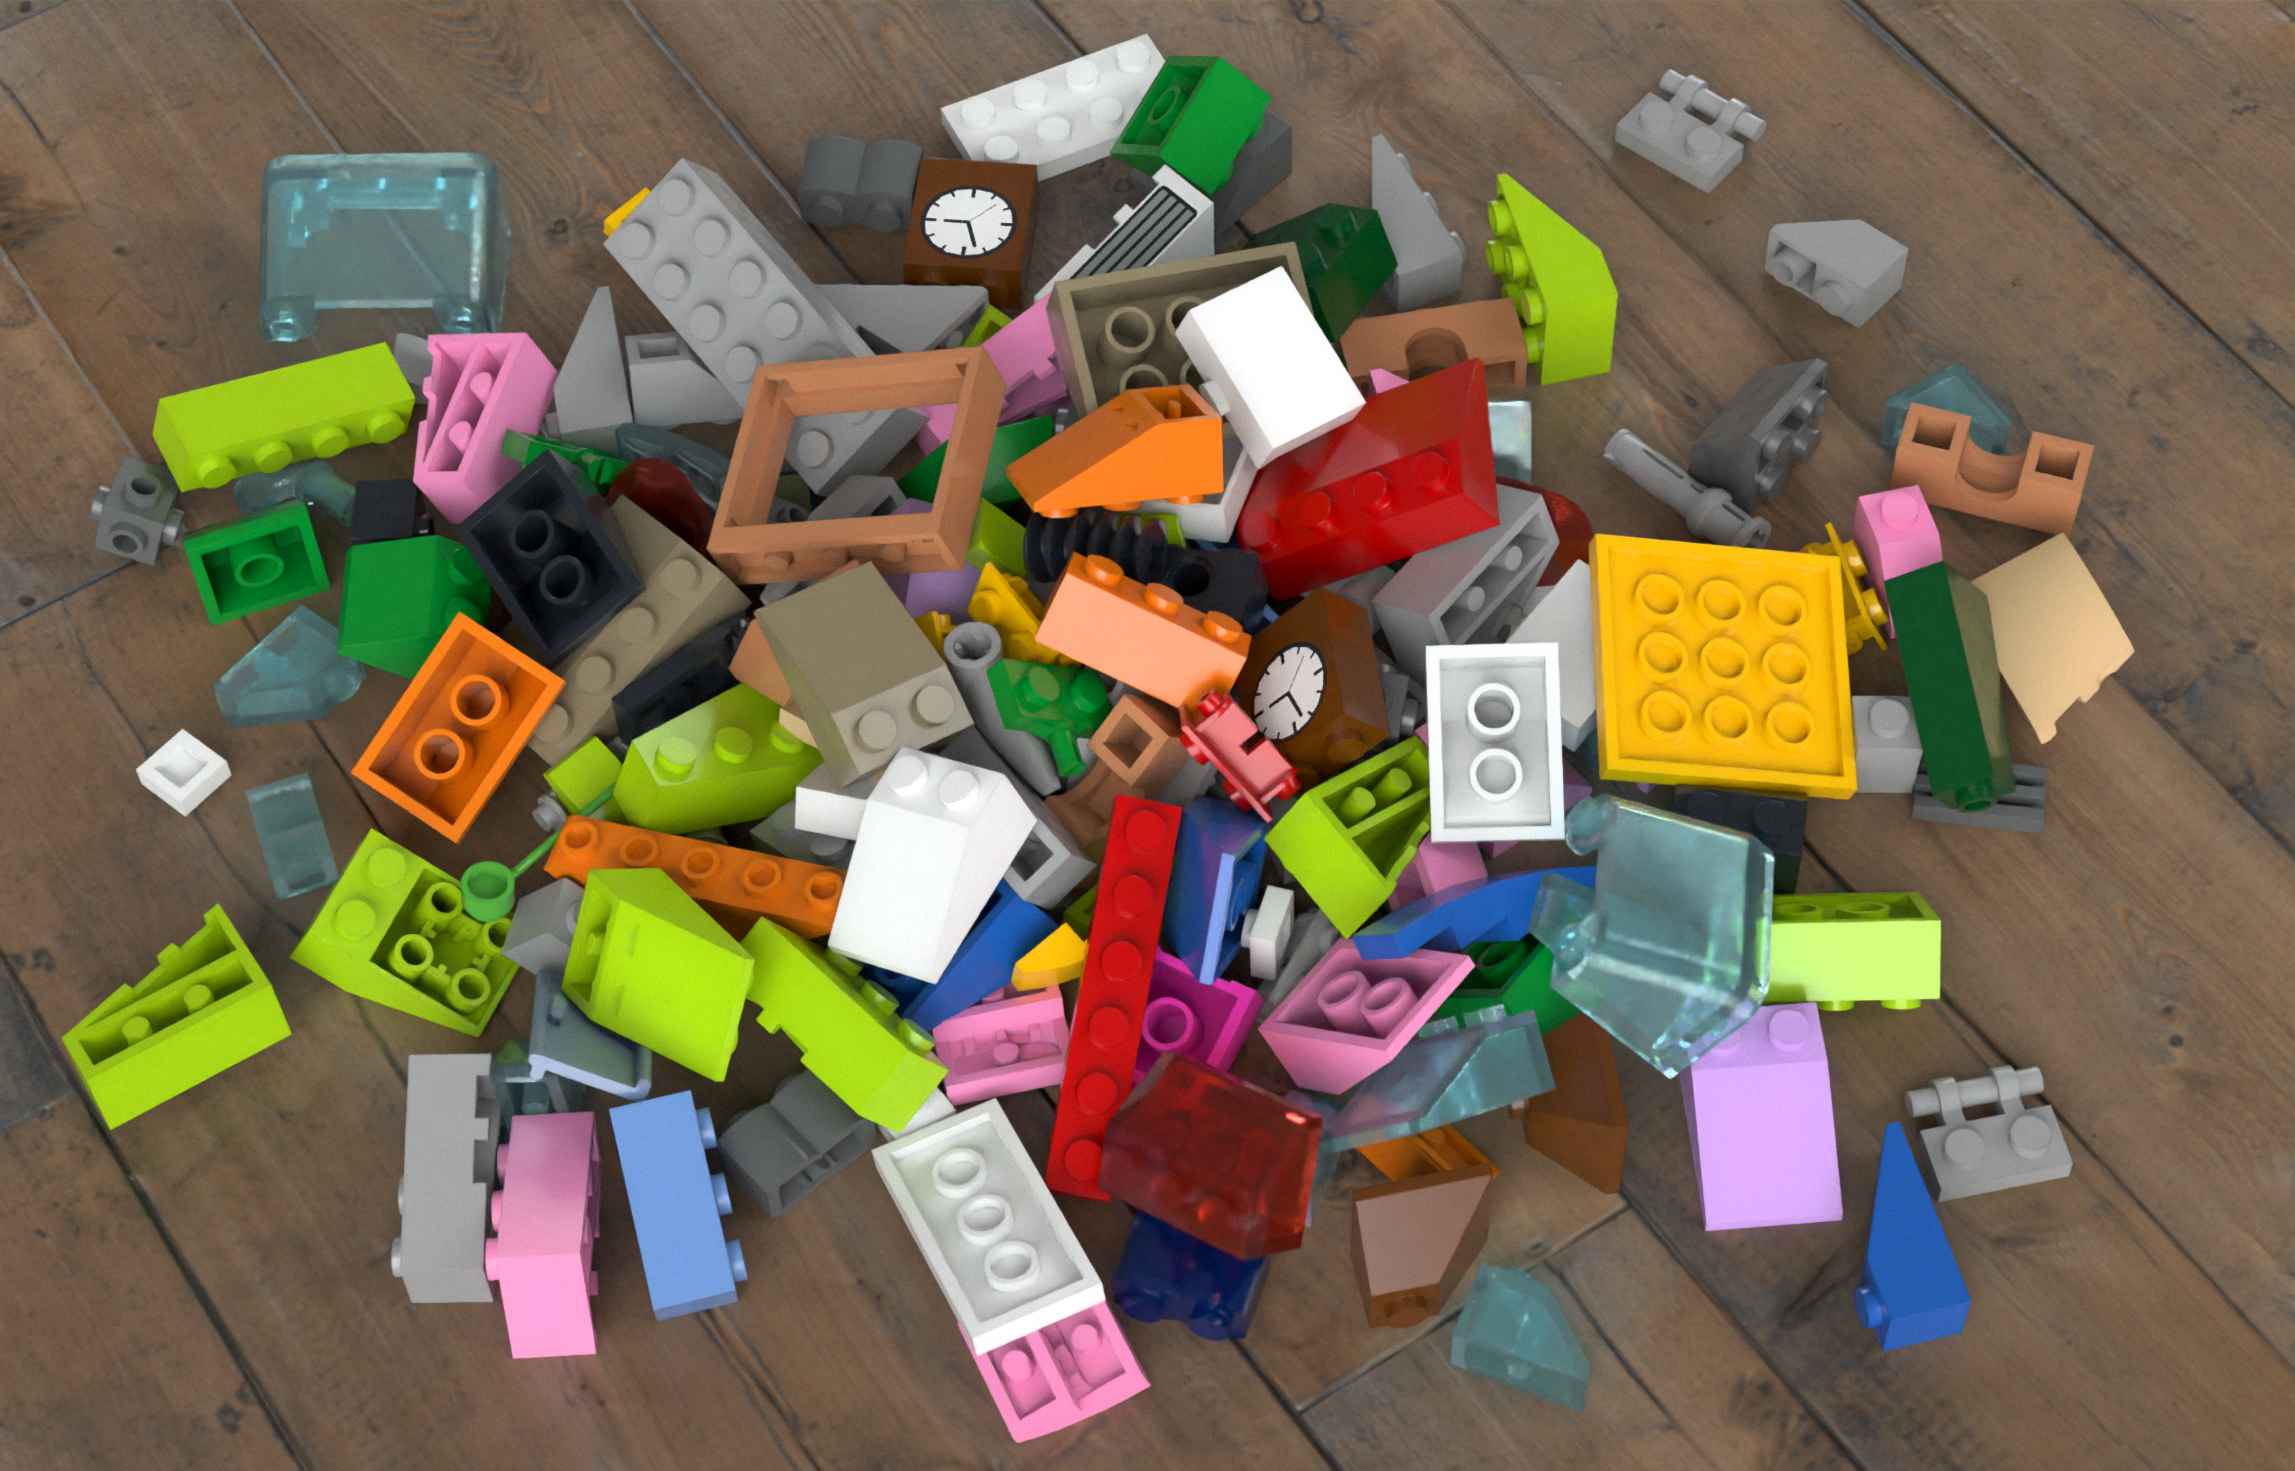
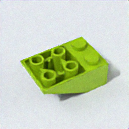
(1556, 285)
(405, 940)
(658, 969)

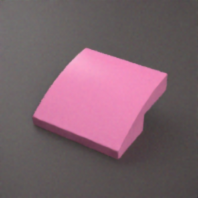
(1003, 1044)
(1062, 1372)

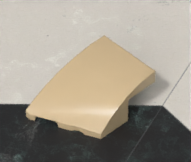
(2051, 631)

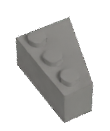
(1467, 585)
(448, 1179)

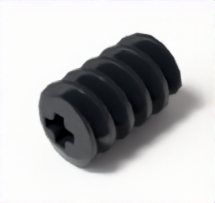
(1130, 544)

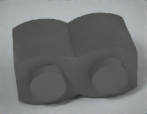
(859, 183)
(792, 1143)

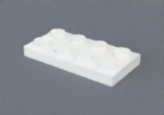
(1058, 114)
(988, 1226)

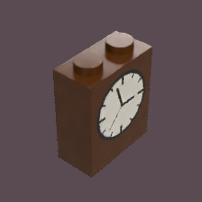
(973, 227)
(1315, 687)

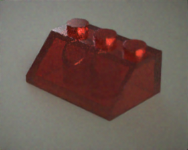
(1213, 1157)

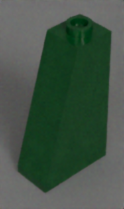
(1953, 685)

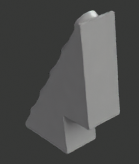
(909, 315)

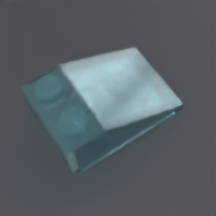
(1446, 1078)

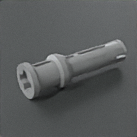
(1706, 510)

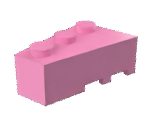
(1028, 365)
(475, 395)
(547, 1233)

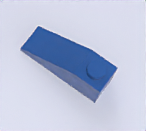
(1908, 1271)

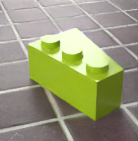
(1357, 833)
(177, 1025)

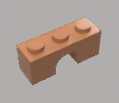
(1440, 339)
(2027, 489)
(1136, 759)

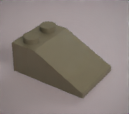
(862, 673)

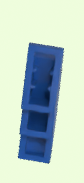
(1468, 911)

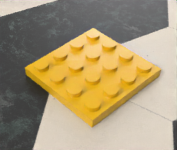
(1721, 667)

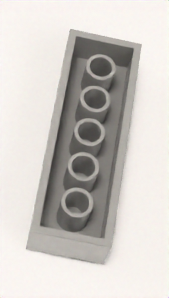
(750, 307)

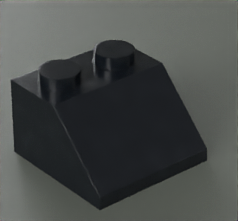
(1769, 815)

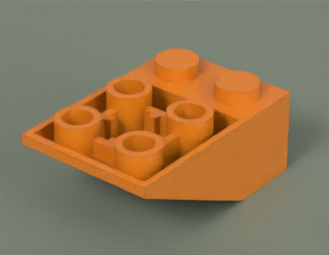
(1127, 452)

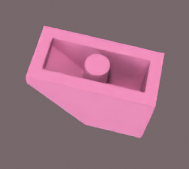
(1895, 537)

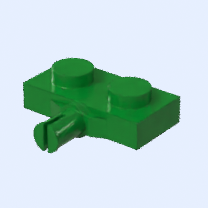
(598, 464)
(1051, 704)

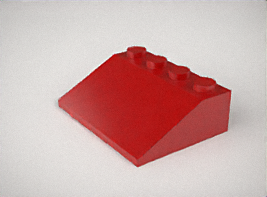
(1378, 487)

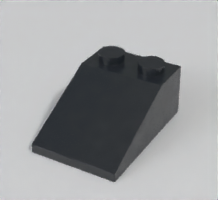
(553, 555)

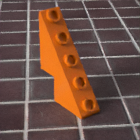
(723, 880)

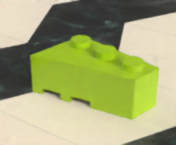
(713, 766)
(842, 1025)

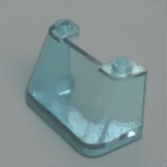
(382, 237)
(1673, 930)

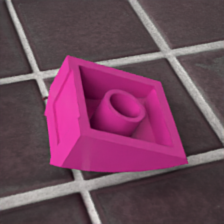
(1193, 1016)

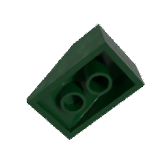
(1341, 258)

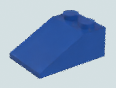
(1213, 883)
(980, 966)

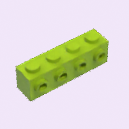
(283, 417)

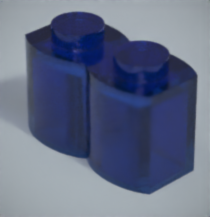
(1187, 1280)

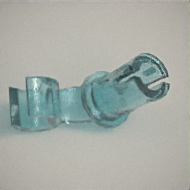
(311, 482)

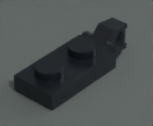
(682, 681)

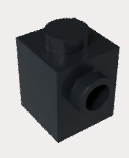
(389, 512)

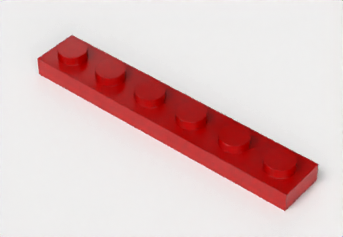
(1111, 991)

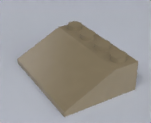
(1121, 325)
(680, 605)

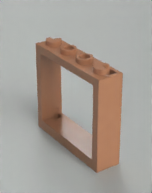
(895, 544)

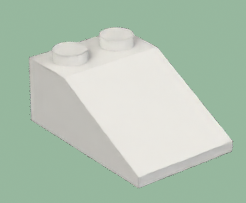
(1494, 742)
(926, 862)

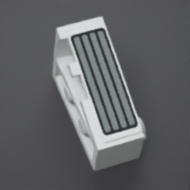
(1164, 228)

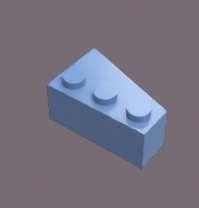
(677, 1204)

